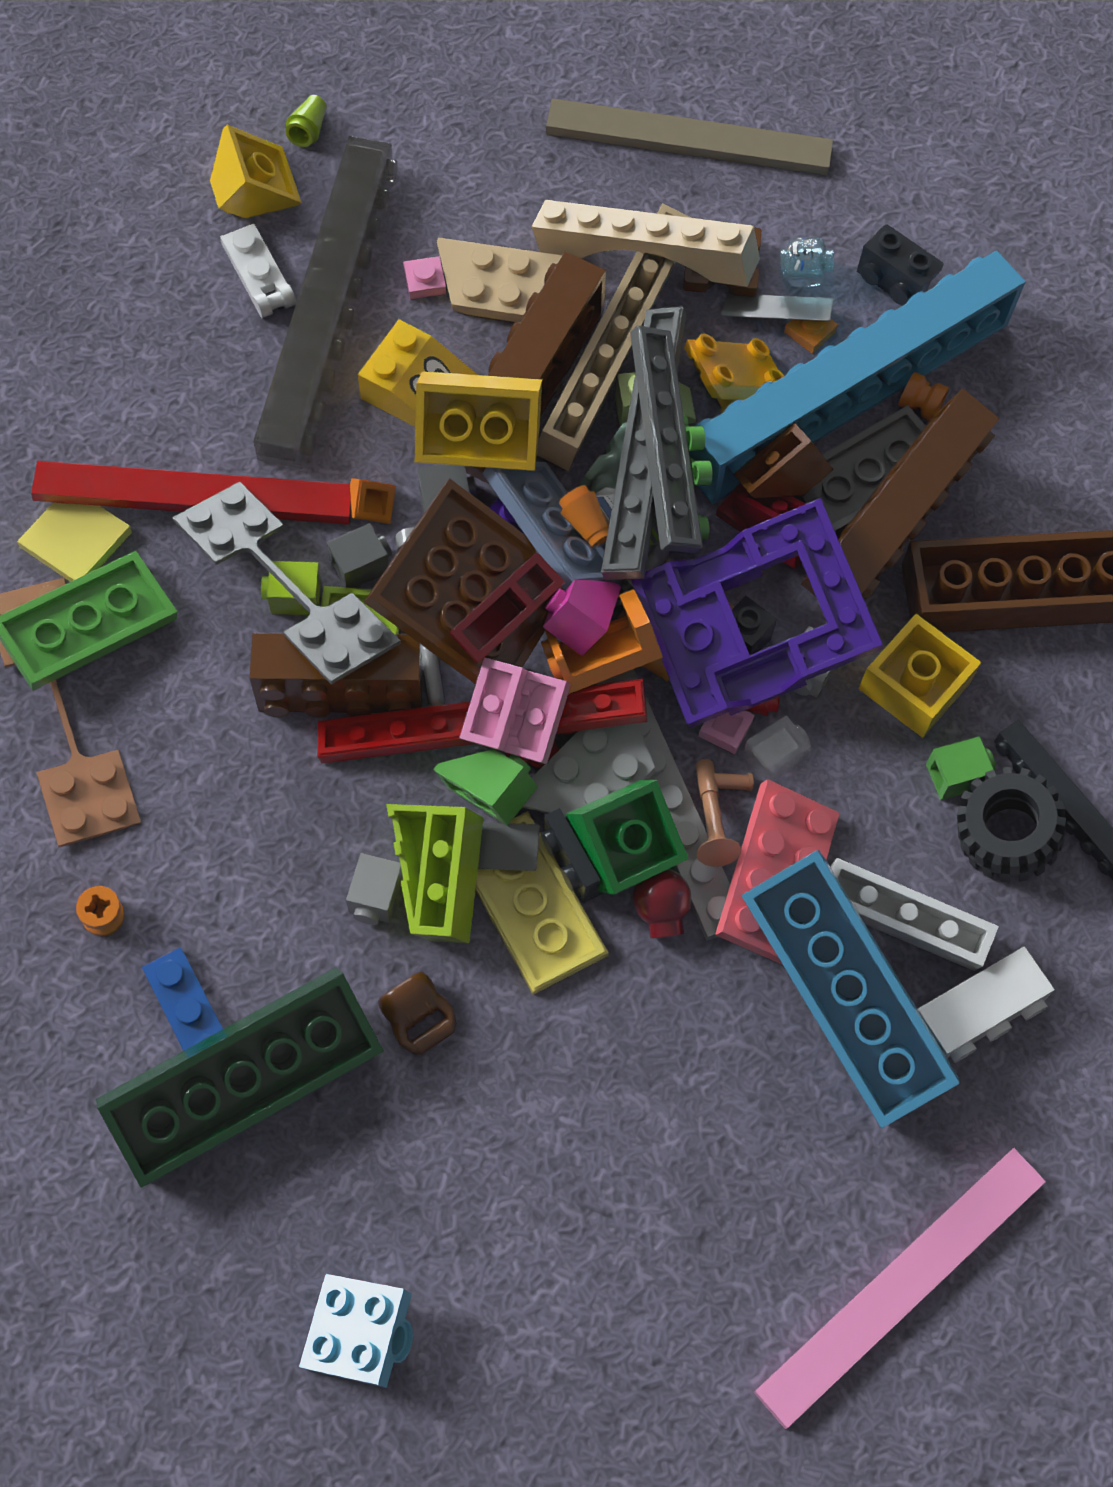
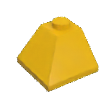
(251, 175)

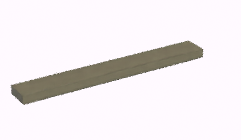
(689, 136)

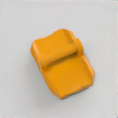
(732, 369)

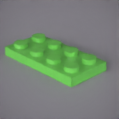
(84, 620)

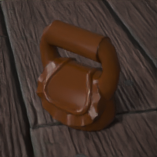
(410, 1004)

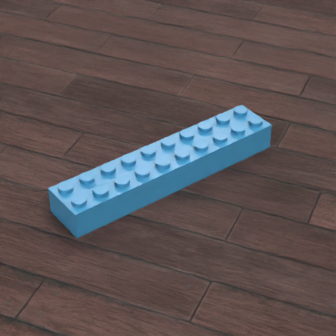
(863, 368)

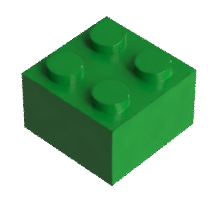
(628, 835)

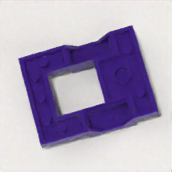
(701, 636)

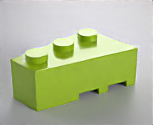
(438, 868)

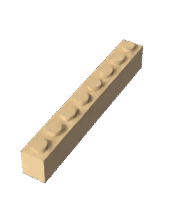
(604, 356)

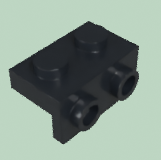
(897, 265)
(577, 868)

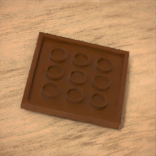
(446, 570)

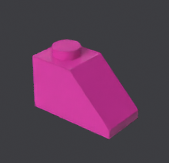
(581, 613)

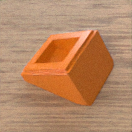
(372, 500)

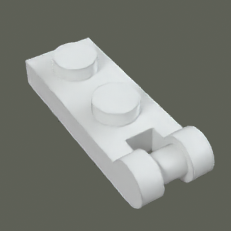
(257, 270)

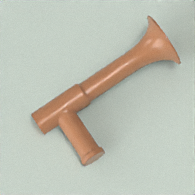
(718, 849)

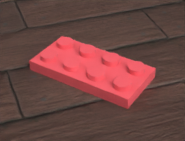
(779, 833)

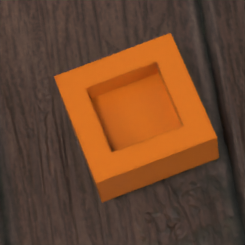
(810, 333)

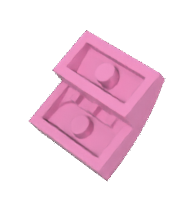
(515, 710)

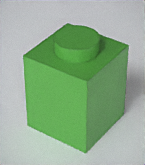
(958, 765)

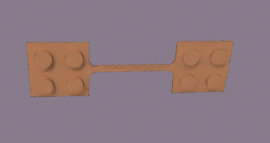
(86, 793)

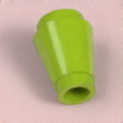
(306, 122)

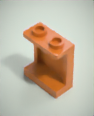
(623, 647)

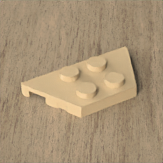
(492, 278)

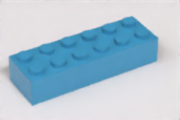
(851, 989)

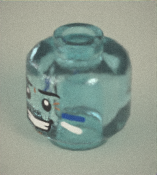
(806, 262)

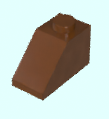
(784, 467)

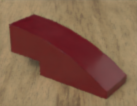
(506, 607)

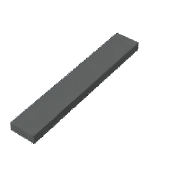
(666, 440)

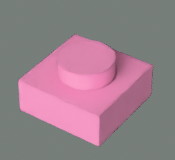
(424, 277)
(727, 730)

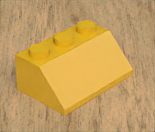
(477, 420)

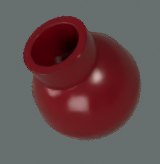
(663, 903)

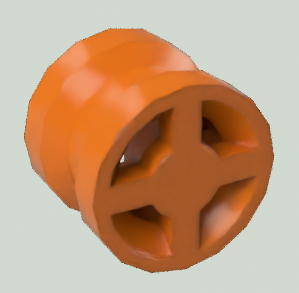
(106, 919)

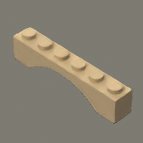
(712, 248)

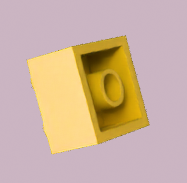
(919, 675)

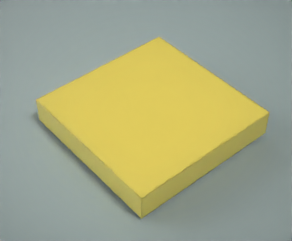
(74, 538)

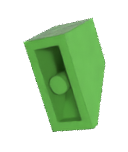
(489, 782)

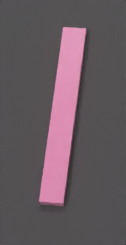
(898, 1288)

